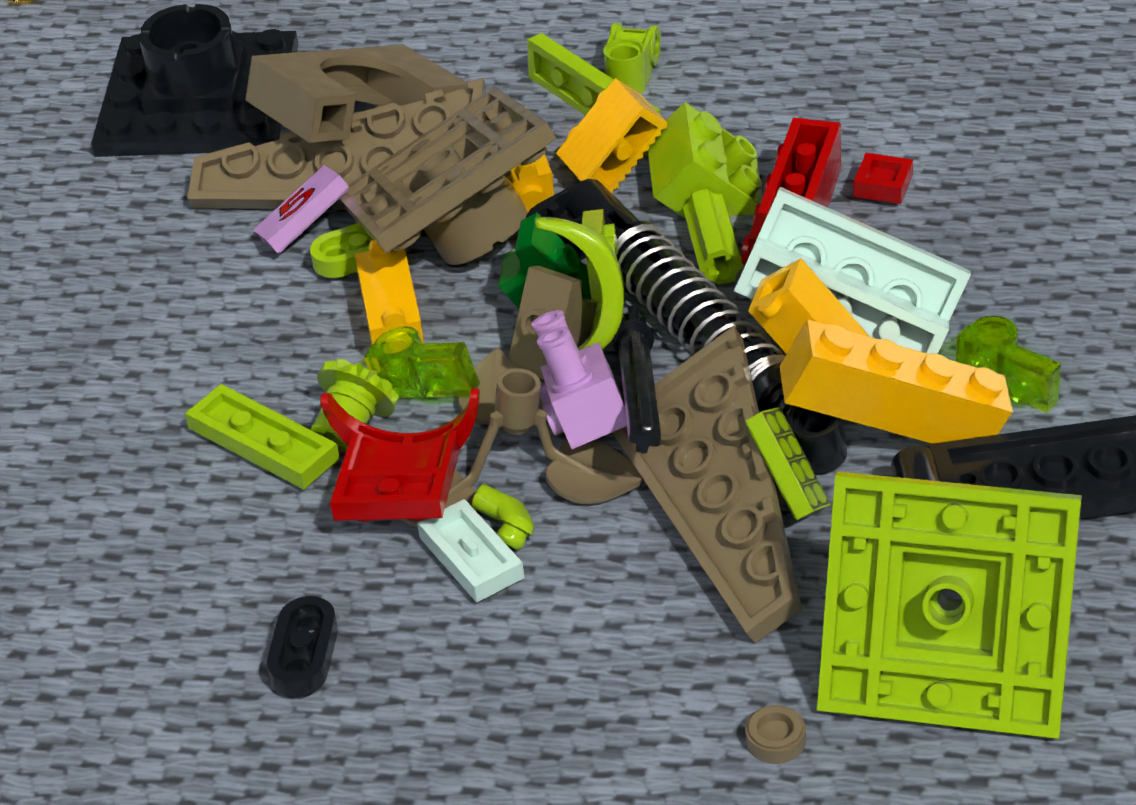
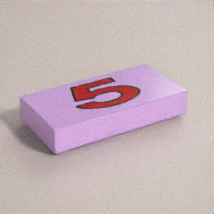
(301, 209)

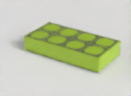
(787, 463)

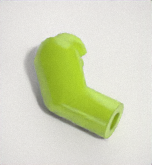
(507, 510)

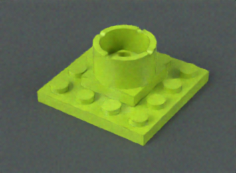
(913, 654)

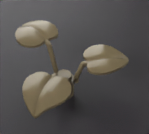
(513, 403)

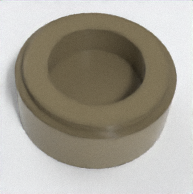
(775, 734)

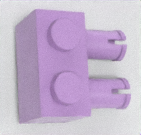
(578, 384)

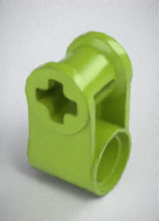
(632, 54)

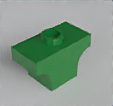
(542, 249)

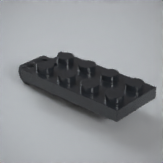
(1073, 459)

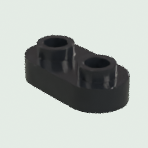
(301, 658)

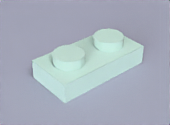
(471, 551)

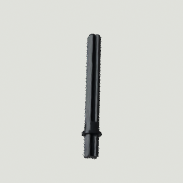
(633, 345)

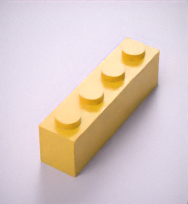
(892, 386)

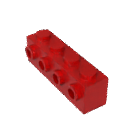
(805, 165)

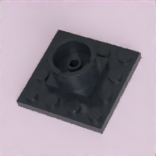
(186, 86)

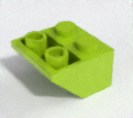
(702, 155)

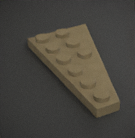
(273, 171)

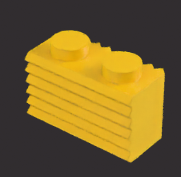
(612, 136)

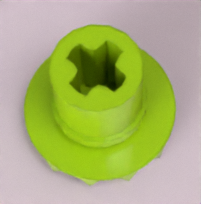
(357, 392)

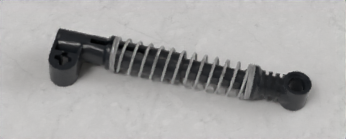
(695, 310)

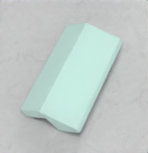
(879, 279)

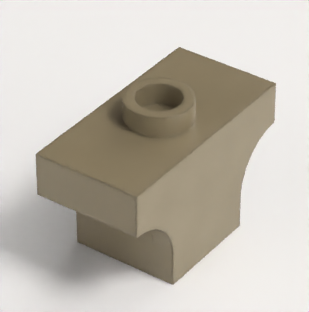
(546, 292)

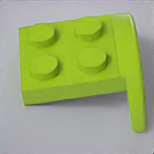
(604, 272)

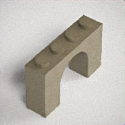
(318, 89)

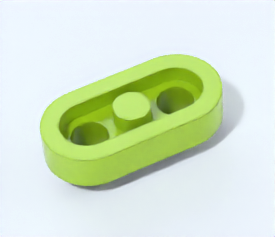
(335, 251)

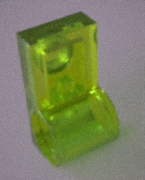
(420, 367)
(1028, 375)

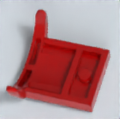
(393, 471)

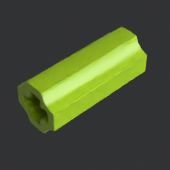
(713, 236)

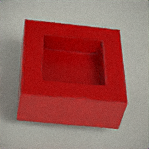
(883, 178)

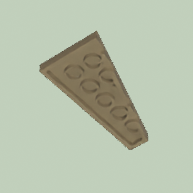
(719, 484)

